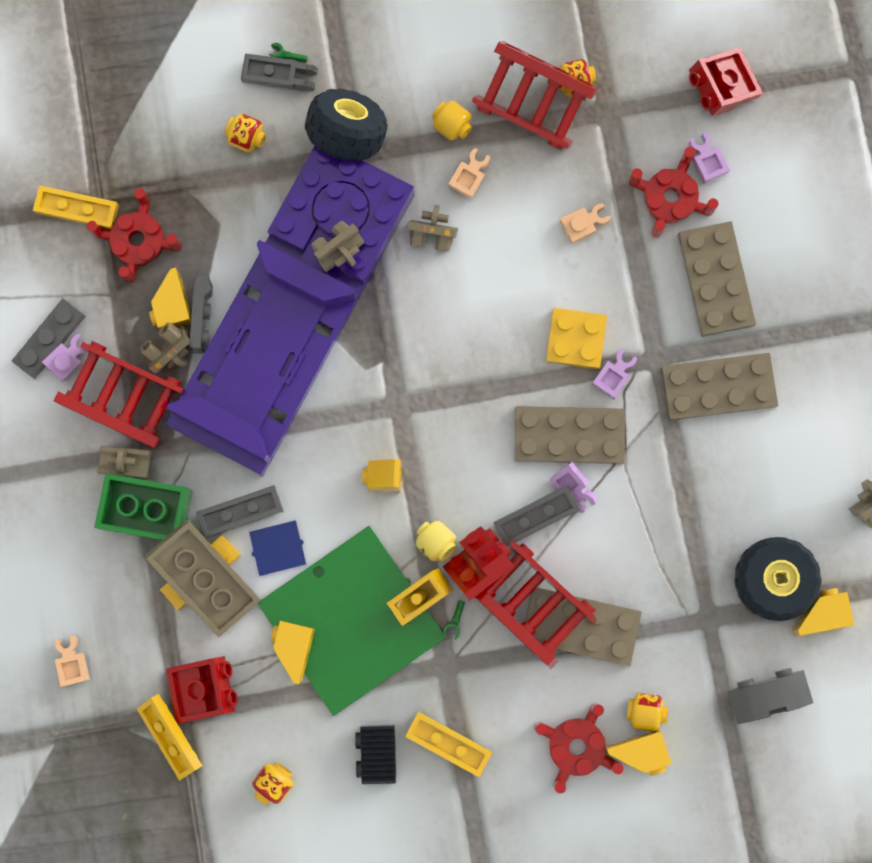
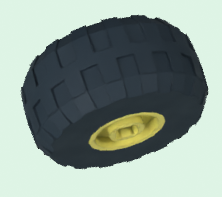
(346, 125)
(777, 578)

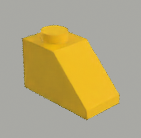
(171, 302)
(383, 475)
(420, 596)
(828, 612)
(292, 647)
(643, 752)

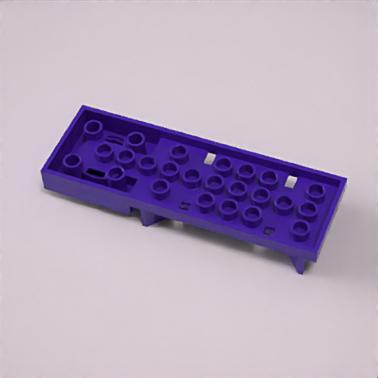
(268, 346)

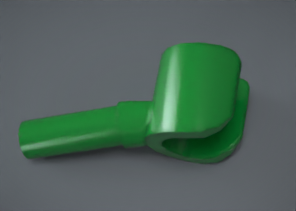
(286, 54)
(455, 619)

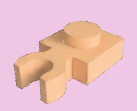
(468, 177)
(581, 224)
(72, 666)

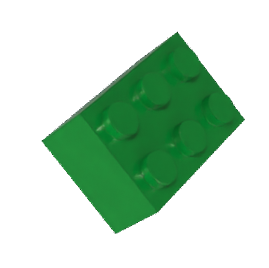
(141, 507)

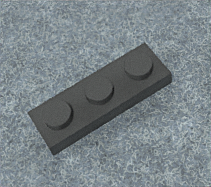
(52, 332)
(239, 511)
(536, 515)

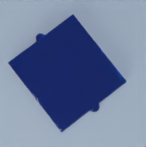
(277, 548)

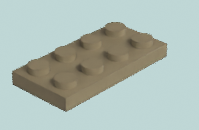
(716, 279)
(719, 386)
(570, 435)
(202, 578)
(608, 639)

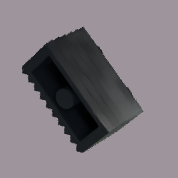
(377, 754)

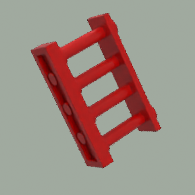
(556, 79)
(98, 409)
(526, 630)

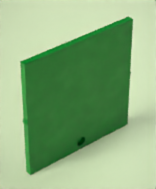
(355, 630)

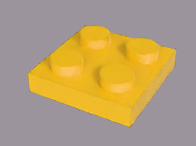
(576, 338)

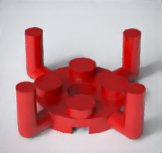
(674, 180)
(125, 228)
(594, 750)

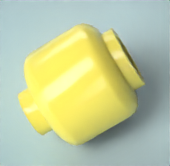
(436, 541)

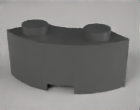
(771, 696)

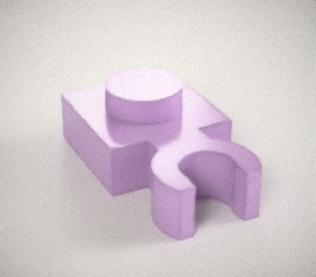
(709, 161)
(62, 359)
(612, 376)
(576, 482)

